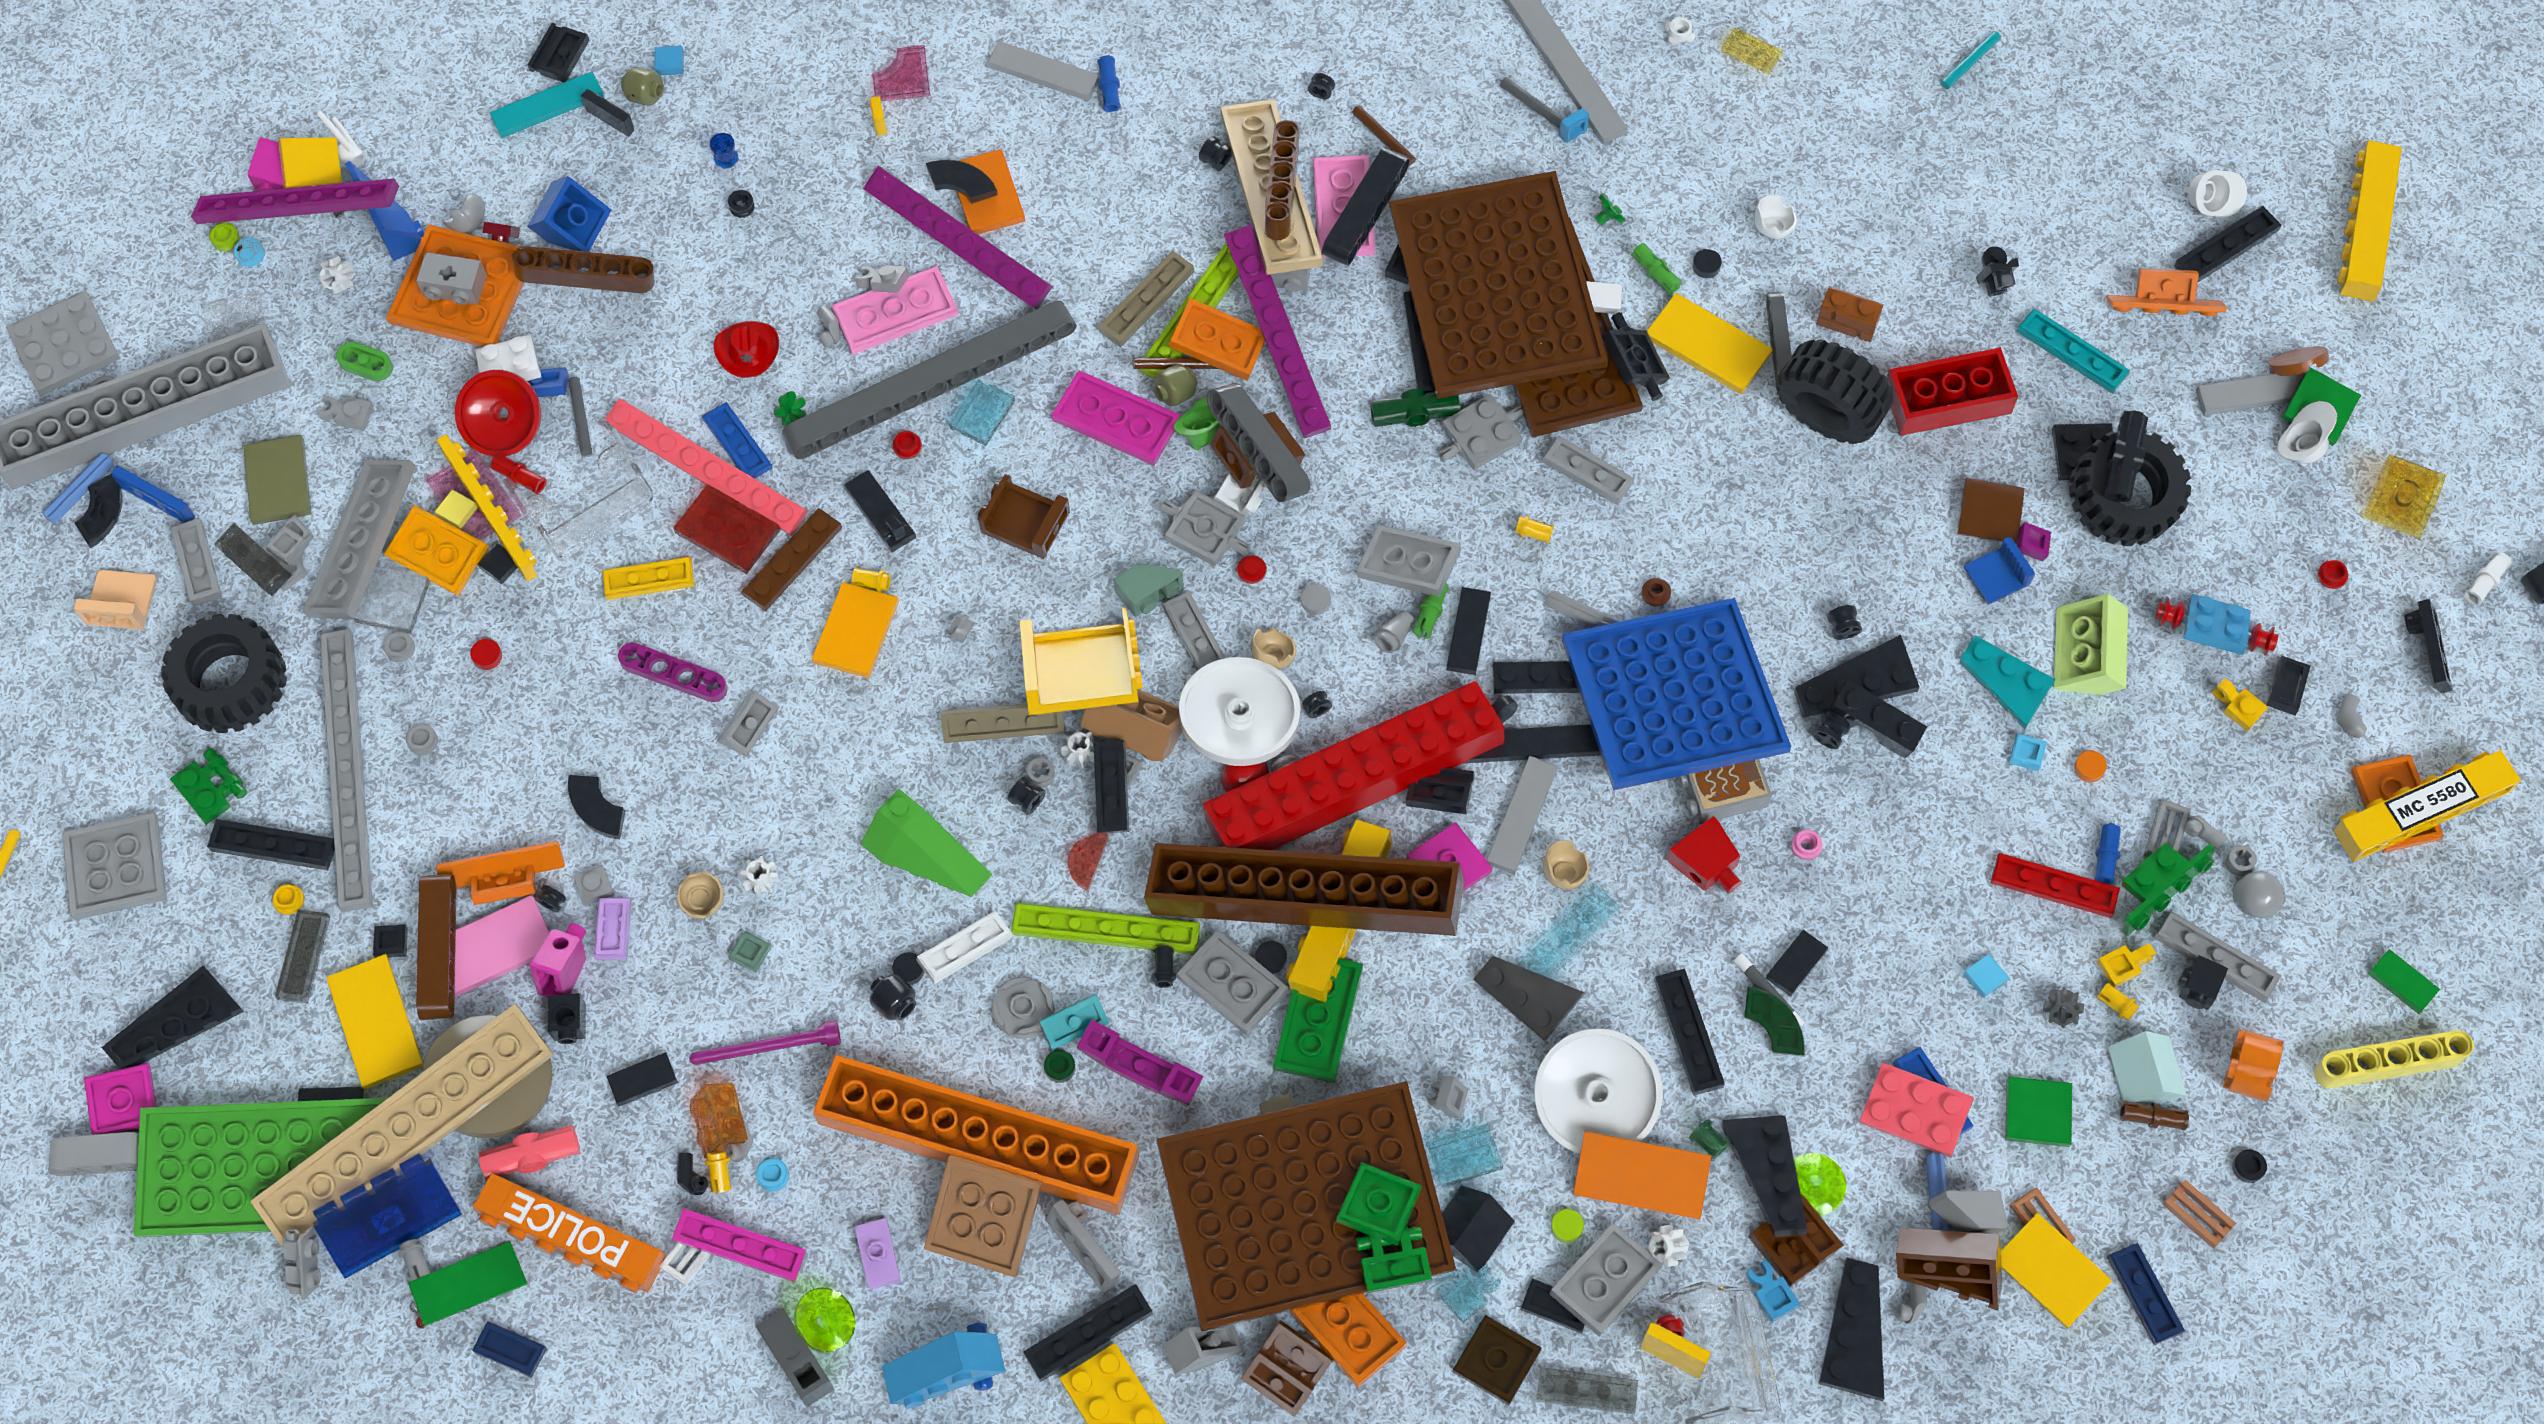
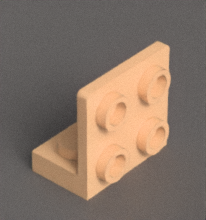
(118, 600)

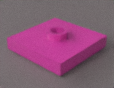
(1455, 846)
(117, 1097)

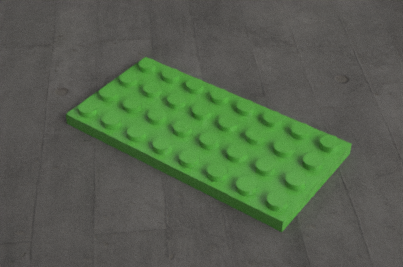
(211, 1160)

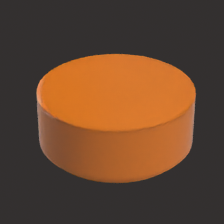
(2090, 766)

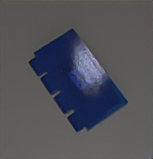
(387, 1216)

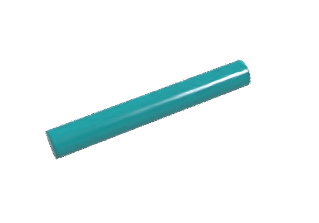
(1970, 60)

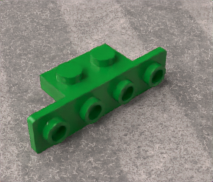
(2160, 879)

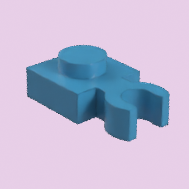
(1774, 1296)

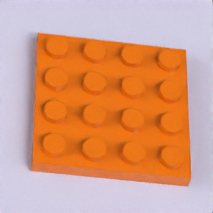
(444, 318)

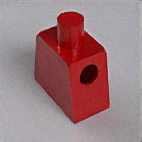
(1707, 857)

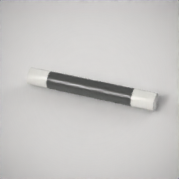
(1761, 982)

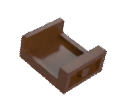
(1237, 463)
(1023, 517)

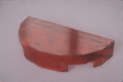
(1085, 859)

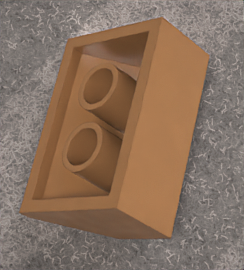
(1145, 725)

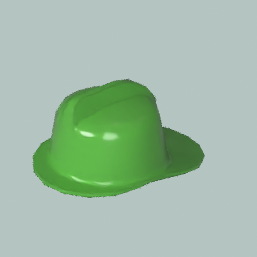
(1198, 425)

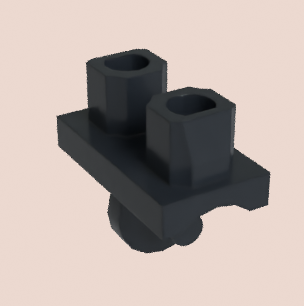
(1997, 274)

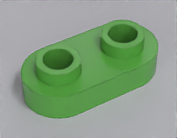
(367, 361)

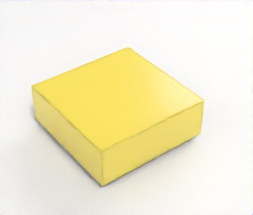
(456, 509)

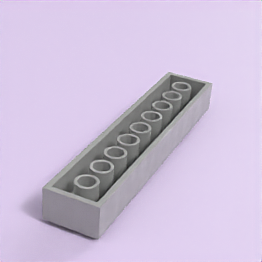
(140, 405)

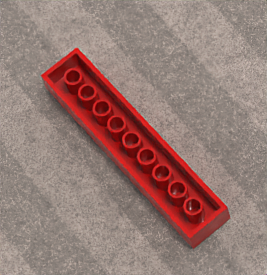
(1355, 772)

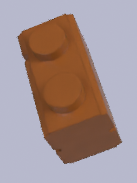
(1849, 314)

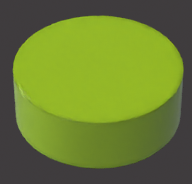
(224, 236)
(1567, 1226)

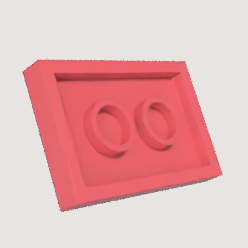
(1916, 1110)

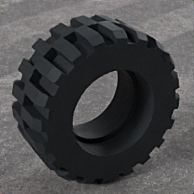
(1834, 391)
(2113, 519)
(204, 645)

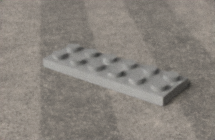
(359, 539)

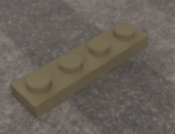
(1146, 299)
(998, 723)

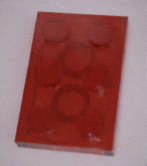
(727, 529)

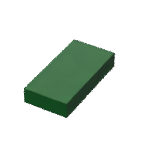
(2404, 981)

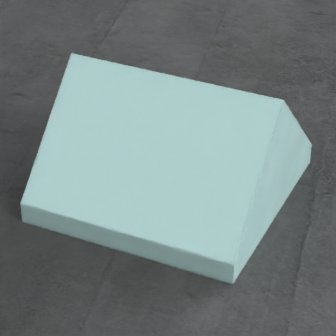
(2146, 1069)

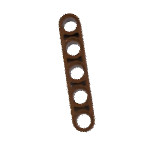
(1282, 180)
(572, 261)
(436, 947)

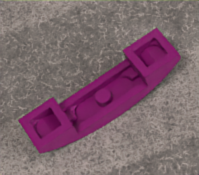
(1139, 1065)

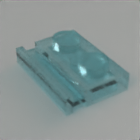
(982, 412)
(1465, 1155)

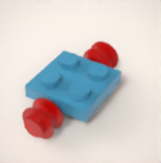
(2217, 625)

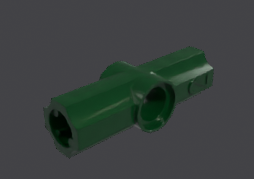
(1412, 408)

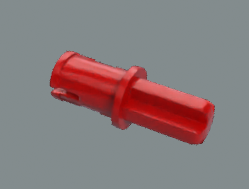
(518, 473)

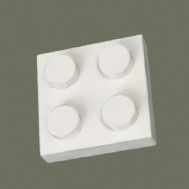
(512, 355)

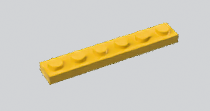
(494, 515)

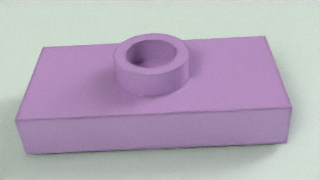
(613, 929)
(877, 1254)

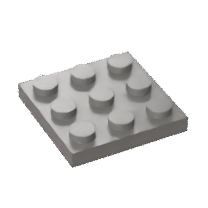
(62, 343)
(114, 866)

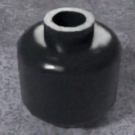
(892, 997)

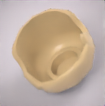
(1273, 648)
(1565, 865)
(700, 895)

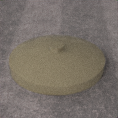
(512, 1108)

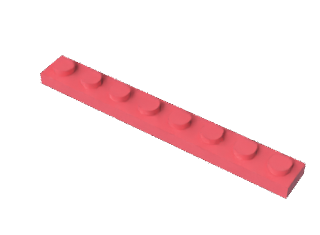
(705, 466)

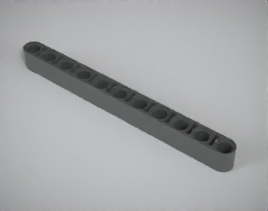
(928, 379)

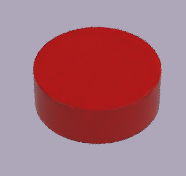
(486, 654)

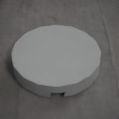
(1022, 1017)

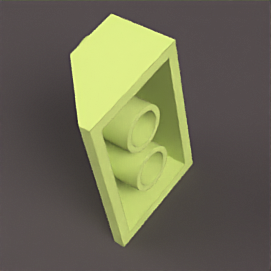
(2091, 646)

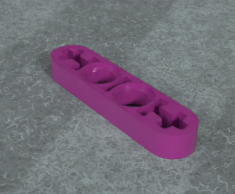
(674, 670)

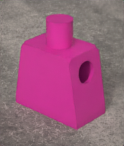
(265, 166)
(559, 961)

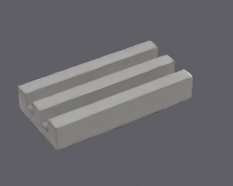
(2174, 808)

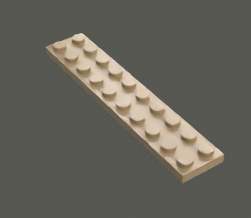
(407, 1121)

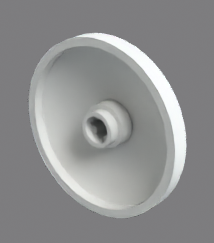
(1239, 711)
(1599, 1086)

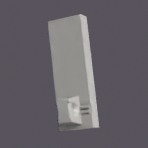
(1068, 1225)

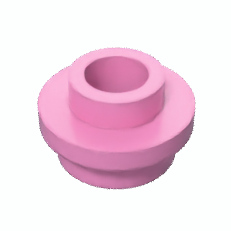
(1810, 837)

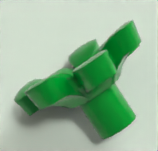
(1609, 211)
(790, 408)

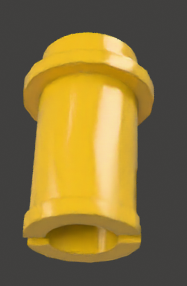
(1534, 529)
(871, 579)
(2118, 1002)
(718, 1171)

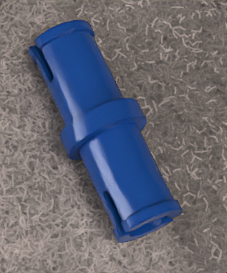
(1109, 83)

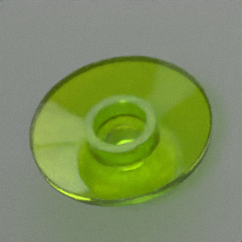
(1833, 1185)
(836, 1316)

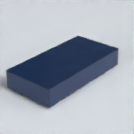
(509, 1349)

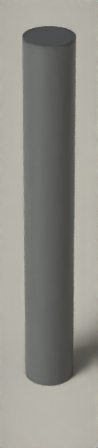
(1531, 102)
(580, 416)

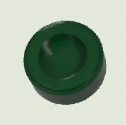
(1059, 1066)

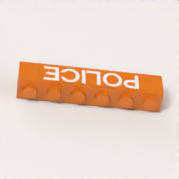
(568, 1233)

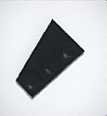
(1528, 995)

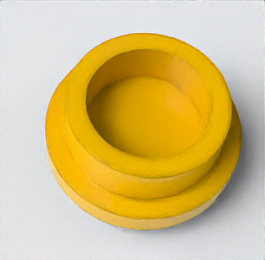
(288, 899)

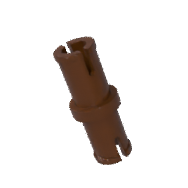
(2154, 1115)

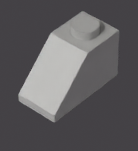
(1971, 1211)
(1196, 1350)

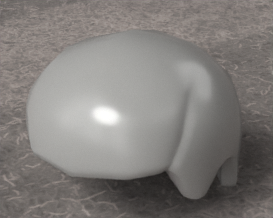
(468, 216)
(2259, 894)

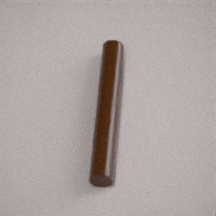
(1381, 133)
(1164, 363)

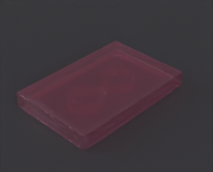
(447, 480)

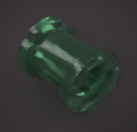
(1709, 1139)

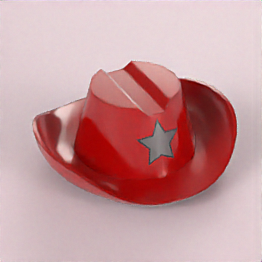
(746, 348)

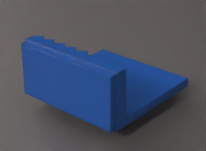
(2000, 572)

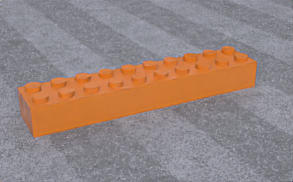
(948, 1122)

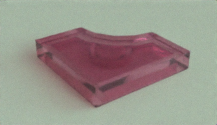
(905, 76)

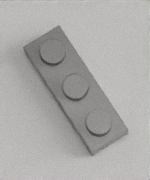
(1588, 470)
(196, 562)

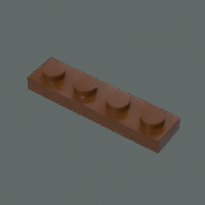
(792, 559)

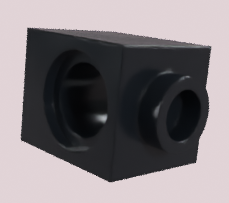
(560, 1007)

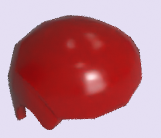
(1236, 776)

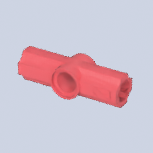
(529, 1152)

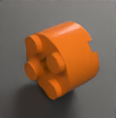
(2253, 1065)

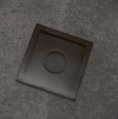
(1497, 1360)

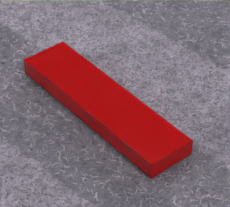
(2055, 885)

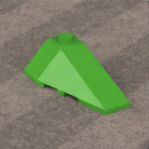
(914, 841)

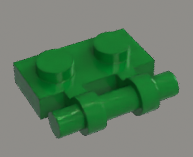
(202, 793)
(1396, 1268)

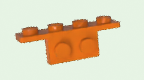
(2166, 290)
(504, 873)

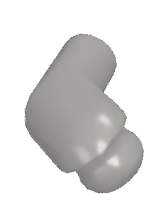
(831, 323)
(2349, 718)
(2200, 827)
(739, 1152)
(1912, 1310)

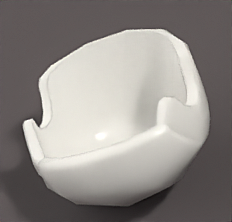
(1774, 218)

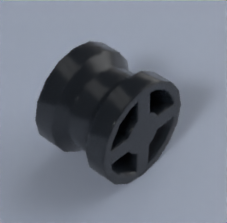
(1215, 153)
(1844, 622)
(1831, 730)
(1026, 795)

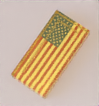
(1752, 51)

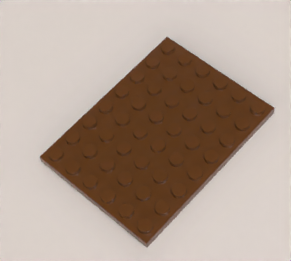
(1497, 284)
(1265, 1197)

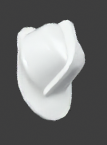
(2217, 193)
(2308, 433)

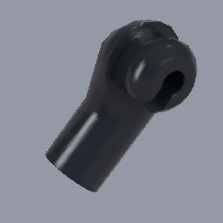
(687, 1178)

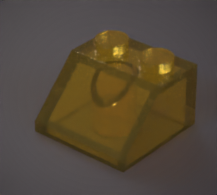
(2404, 496)

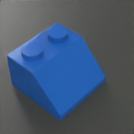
(569, 216)

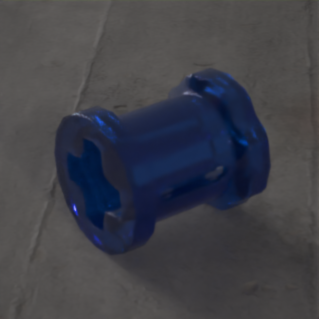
(723, 148)

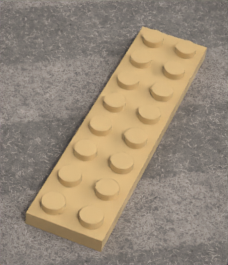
(1250, 136)

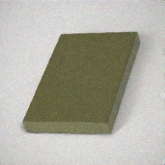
(277, 479)

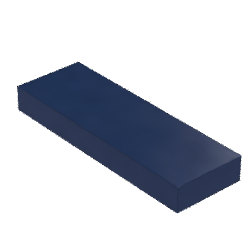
(2146, 1294)

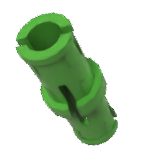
(1656, 268)
(1429, 610)

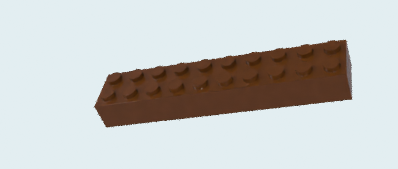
(1305, 889)

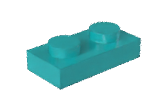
(1072, 1021)

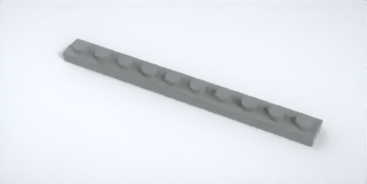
(346, 771)

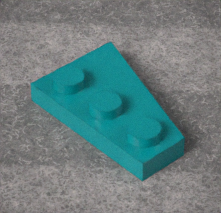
(2009, 679)

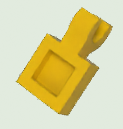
(2242, 707)
(2124, 965)

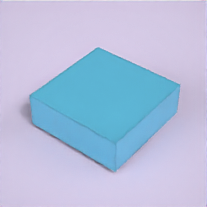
(2027, 752)
(1986, 975)

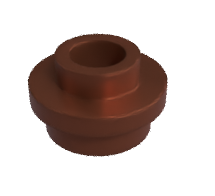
(1656, 599)

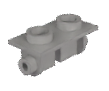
(303, 1275)

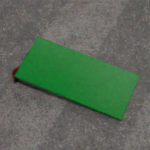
(466, 1284)

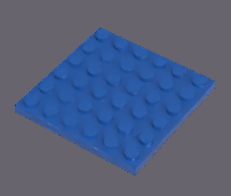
(1675, 693)

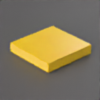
(309, 161)
(1675, 1350)

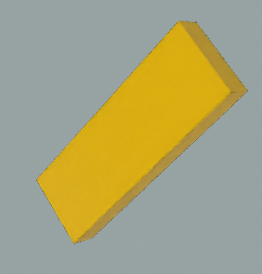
(648, 578)

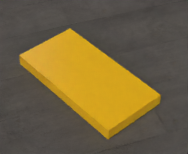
(1709, 343)
(375, 1022)

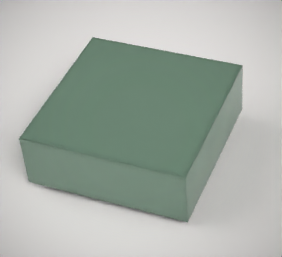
(750, 951)

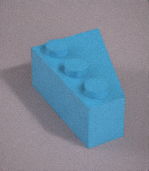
(942, 1367)

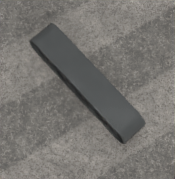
(1258, 442)

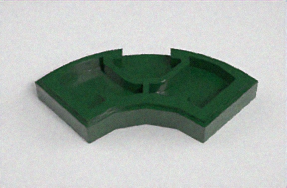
(1777, 1020)

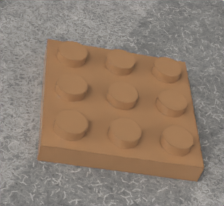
(983, 1215)

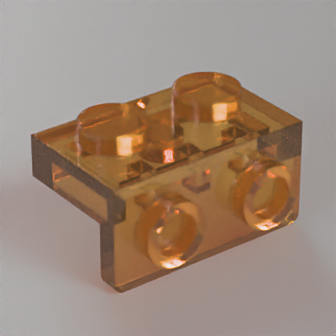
(717, 1117)

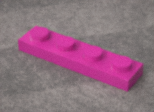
(739, 1245)

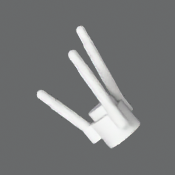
(347, 149)

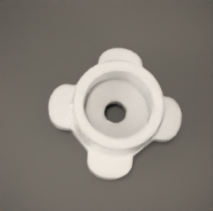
(1679, 24)

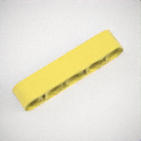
(2404, 1050)

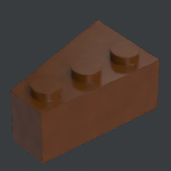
(1953, 1261)

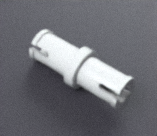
(2487, 578)

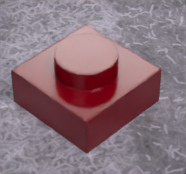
(501, 232)

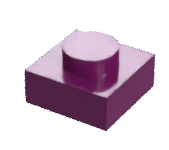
(2034, 541)

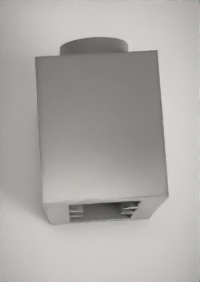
(451, 278)

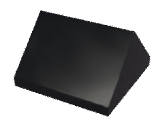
(1475, 1226)

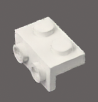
(1239, 499)

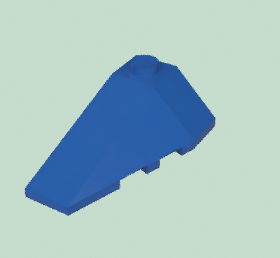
(393, 223)

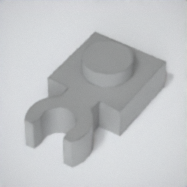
(885, 279)
(349, 413)

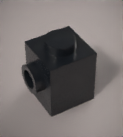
(2202, 983)

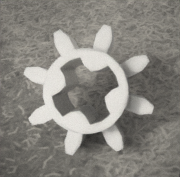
(336, 274)
(1078, 756)
(765, 881)
(1668, 1245)

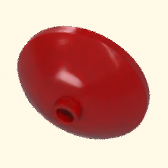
(480, 417)

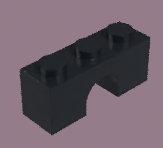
(1893, 727)

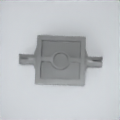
(1481, 432)
(1205, 528)

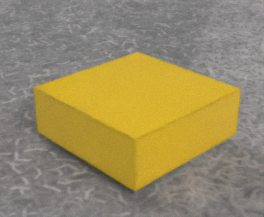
(878, 116)

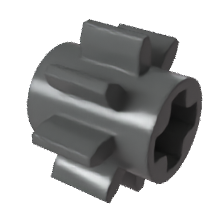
(2061, 1015)

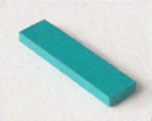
(544, 105)
(2073, 351)

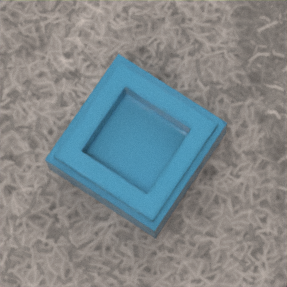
(669, 60)
(1574, 125)

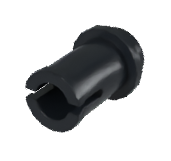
(1163, 974)

